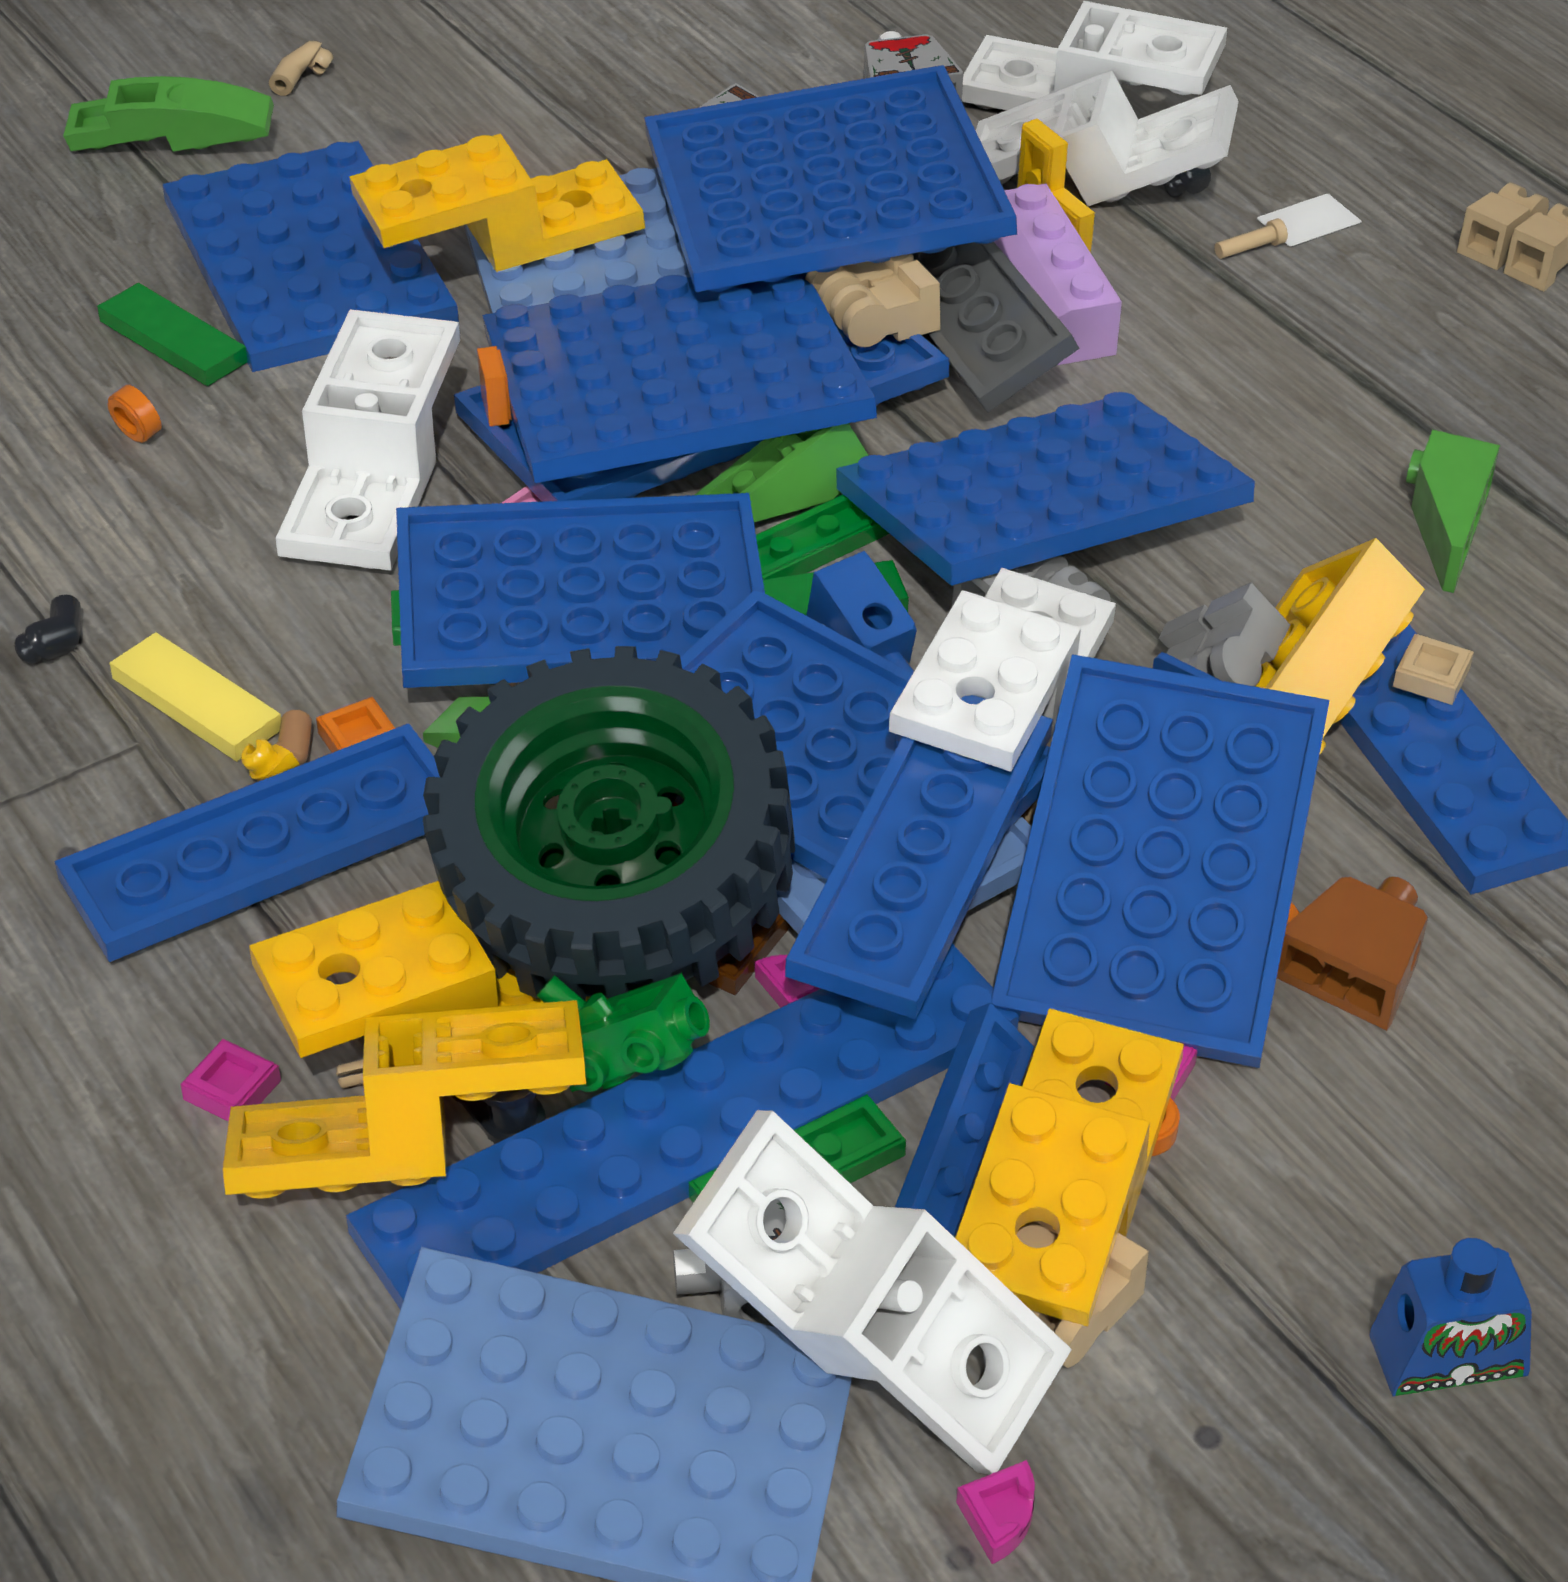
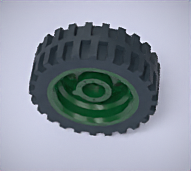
(615, 876)

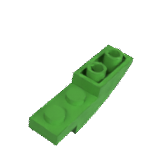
(181, 108)

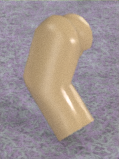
(294, 64)

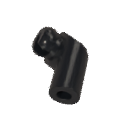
(1191, 181)
(53, 635)

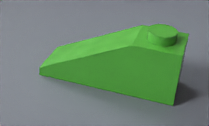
(790, 470)
(1449, 498)

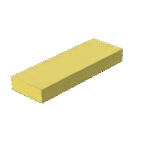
(195, 695)

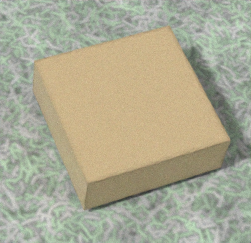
(1433, 669)

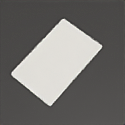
(1312, 219)

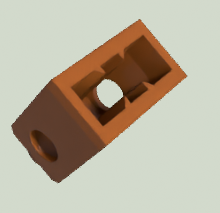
(1356, 947)

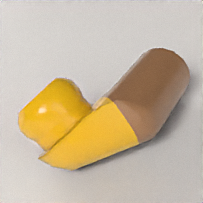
(284, 755)

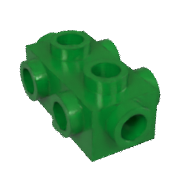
(635, 1029)

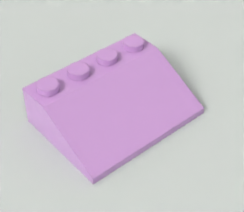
(1062, 271)

